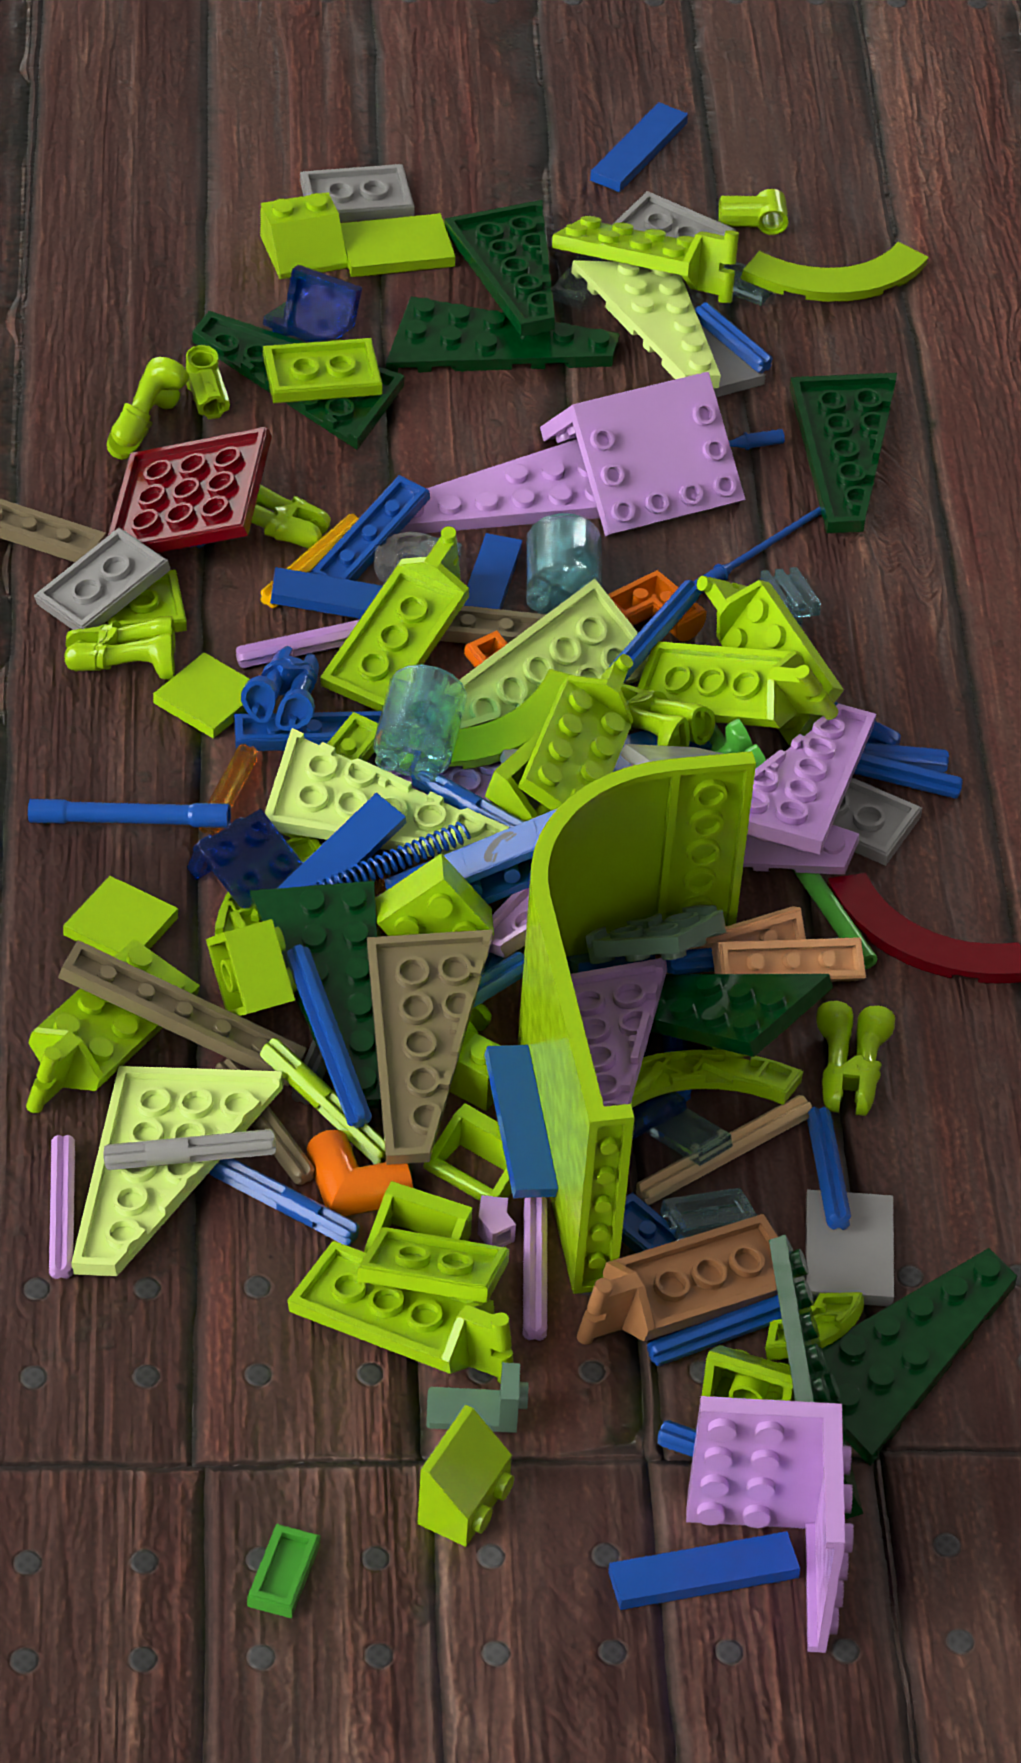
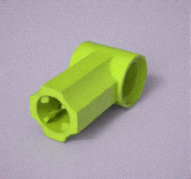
(763, 211)
(206, 381)

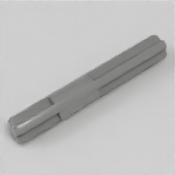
(189, 1149)

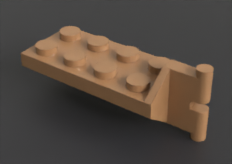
(683, 1282)

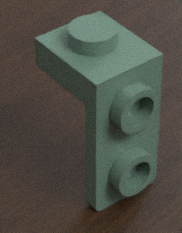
(495, 1407)

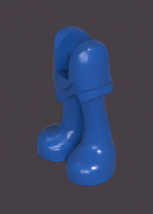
(285, 677)

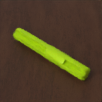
(322, 1098)

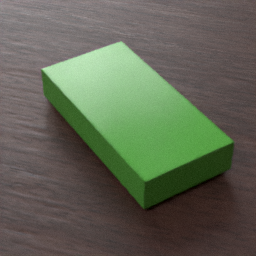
(283, 1571)

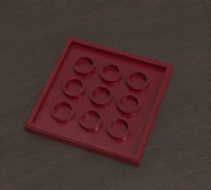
(192, 490)

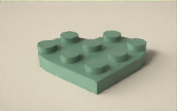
(657, 936)

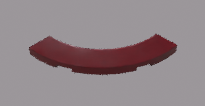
(918, 945)

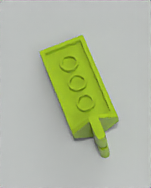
(695, 258)
(760, 620)
(400, 624)
(737, 683)
(579, 736)
(92, 1037)
(415, 1324)

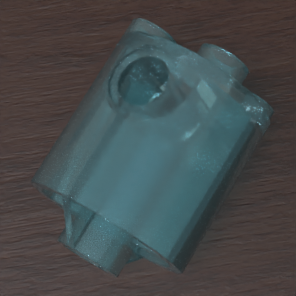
(561, 559)
(420, 722)

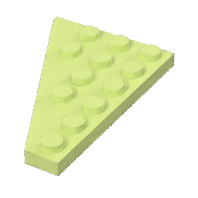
(158, 1104)

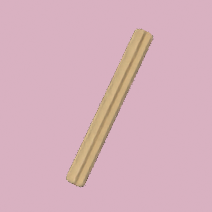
(743, 1140)

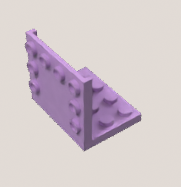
(652, 452)
(780, 1469)

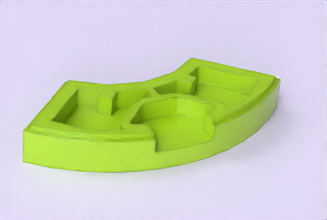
(834, 1317)

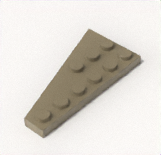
(421, 1016)

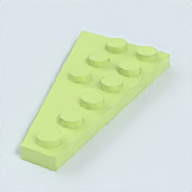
(656, 309)
(573, 638)
(323, 789)

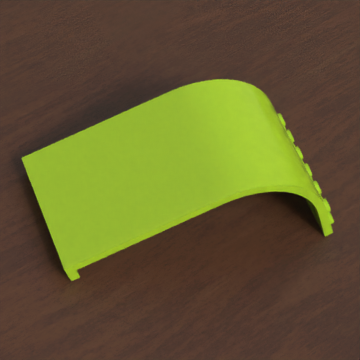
(612, 855)

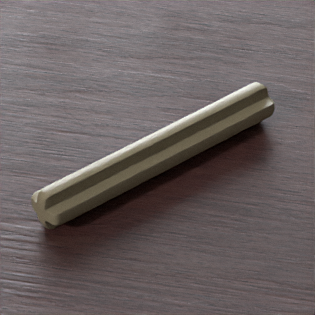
(287, 1150)

